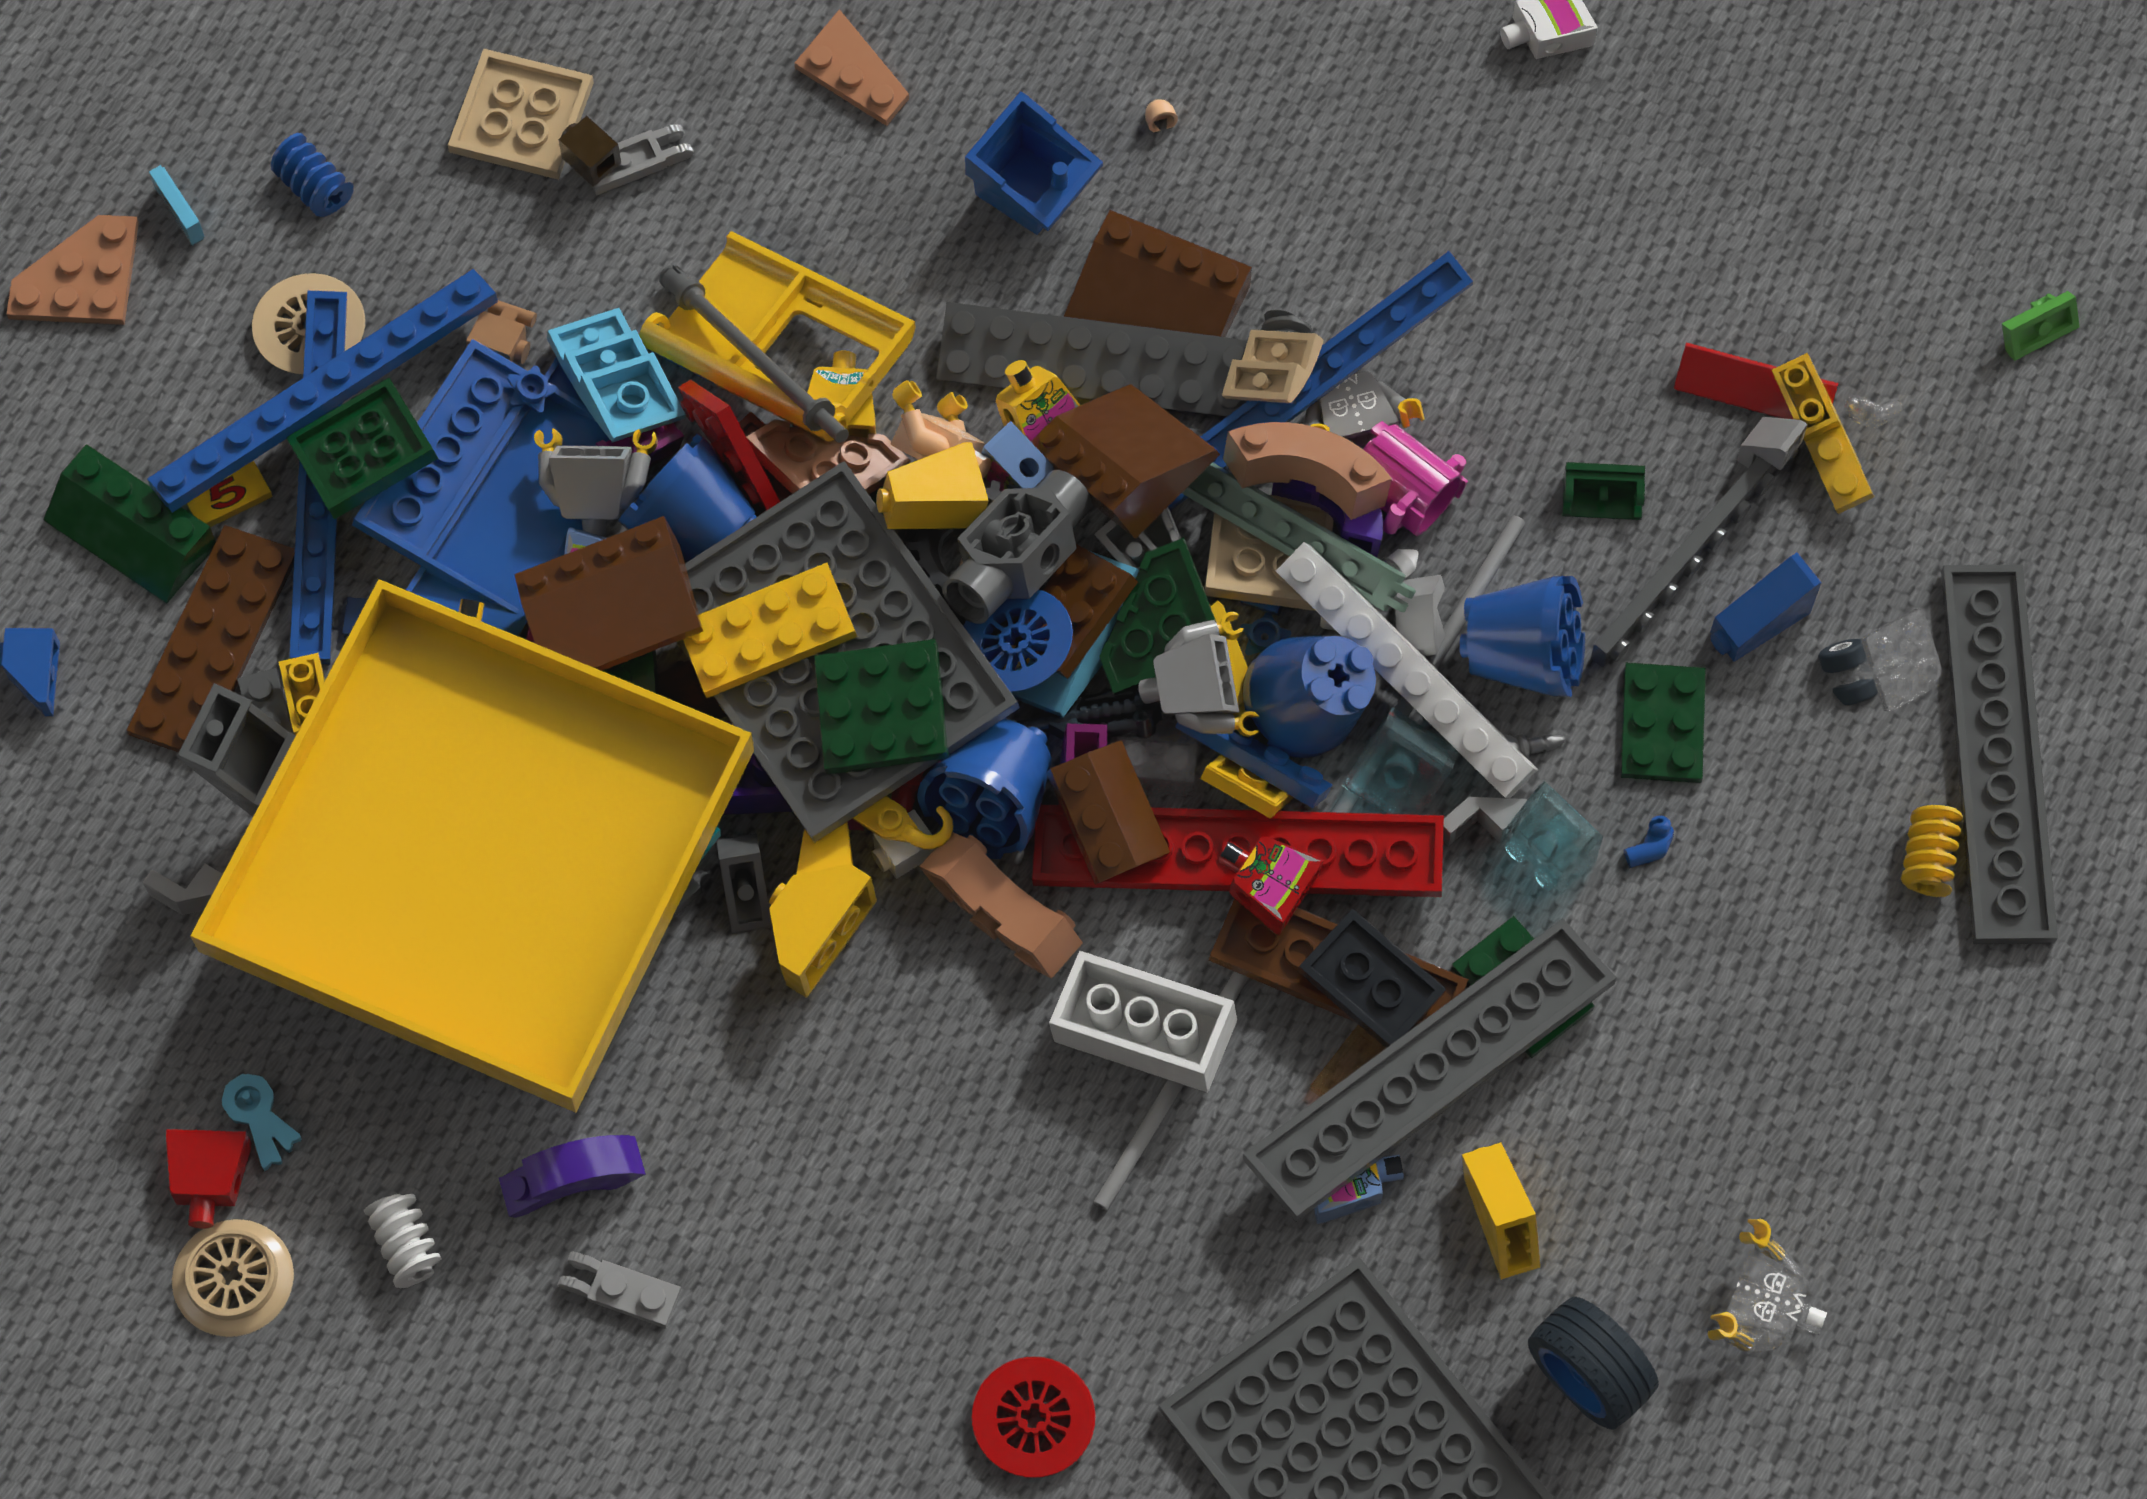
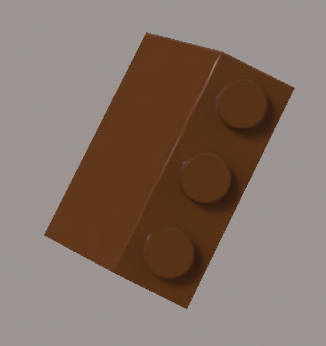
(1107, 811)

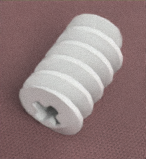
(401, 1239)

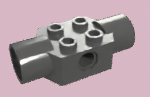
(1016, 545)

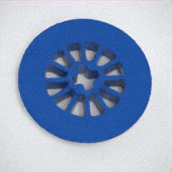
(1045, 610)

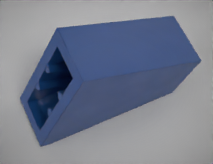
(1766, 608)

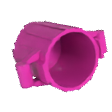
(1420, 480)

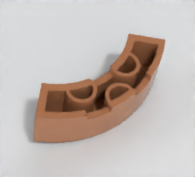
(1311, 455)
(999, 906)

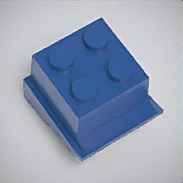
(1029, 165)

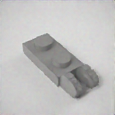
(643, 156)
(623, 1290)

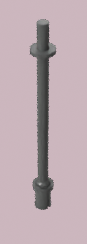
(691, 295)

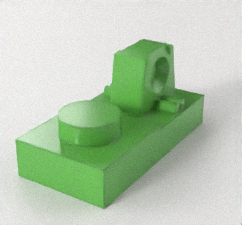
(2043, 323)

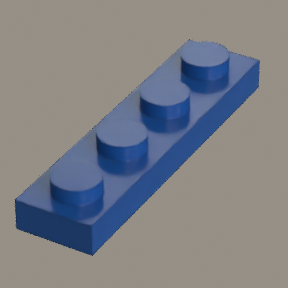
(1267, 763)

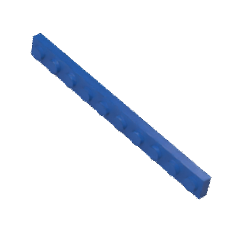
(1353, 348)
(322, 390)
(314, 523)

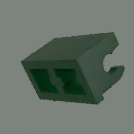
(1603, 491)

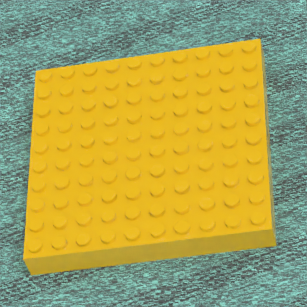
(475, 844)

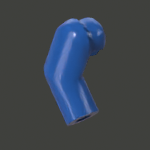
(1655, 843)

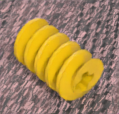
(1928, 848)

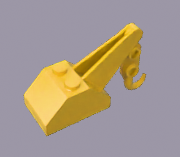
(831, 897)

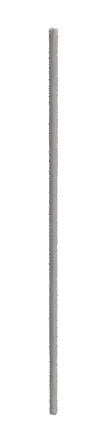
(1344, 805)

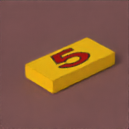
(231, 496)

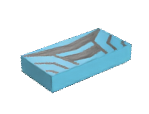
(176, 204)

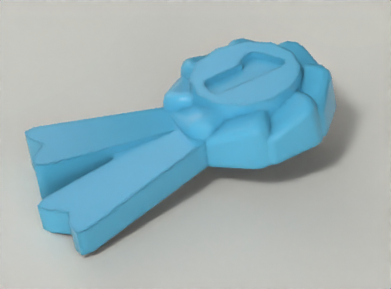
(250, 1102)

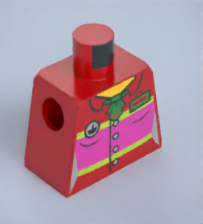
(1271, 879)

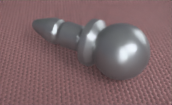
(1535, 744)

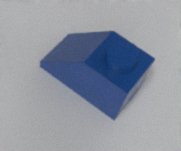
(32, 664)

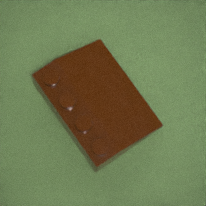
(1157, 281)
(1126, 455)
(612, 597)

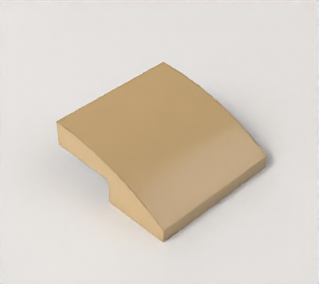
(1273, 366)

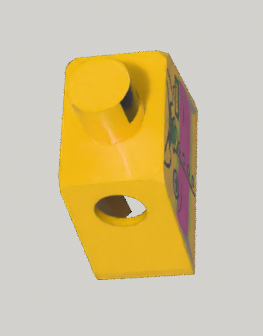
(1032, 398)

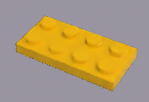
(769, 630)

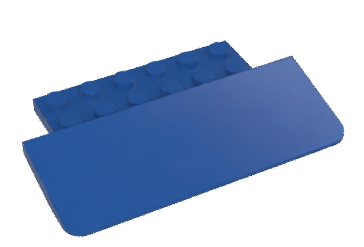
(480, 505)

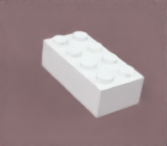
(1143, 1021)

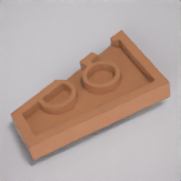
(852, 70)

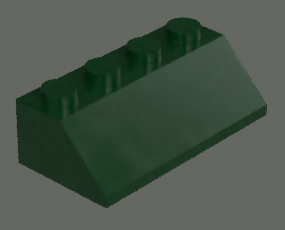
(127, 524)

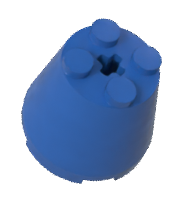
(695, 499)
(1527, 636)
(1309, 692)
(991, 786)

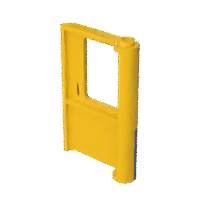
(761, 297)

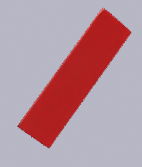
(1734, 381)

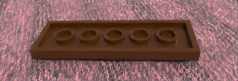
(213, 634)
(1272, 959)

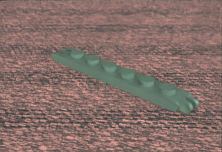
(1288, 529)

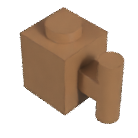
(504, 331)

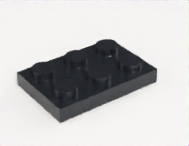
(1371, 979)

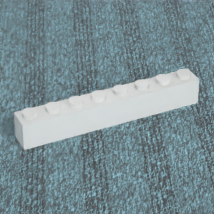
(1407, 670)

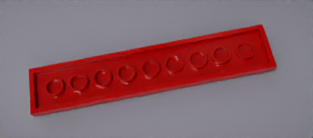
(1359, 851)

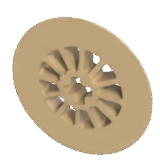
(279, 301)
(246, 1317)

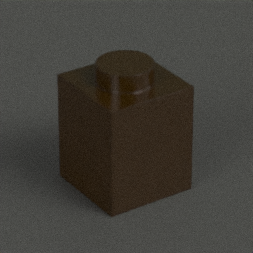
(589, 150)

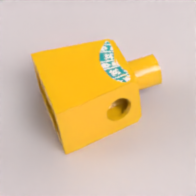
(837, 383)

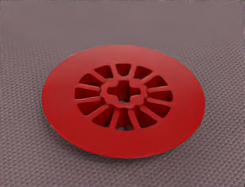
(1027, 1372)

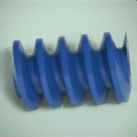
(310, 176)

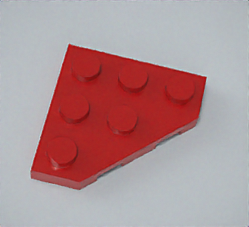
(729, 442)

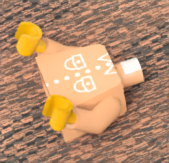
(926, 434)

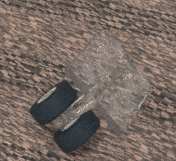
(1898, 667)

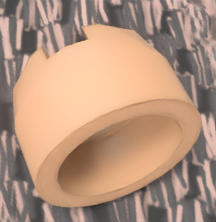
(1159, 110)

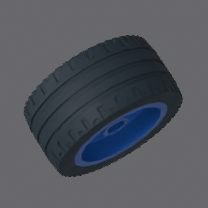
(1593, 1362)

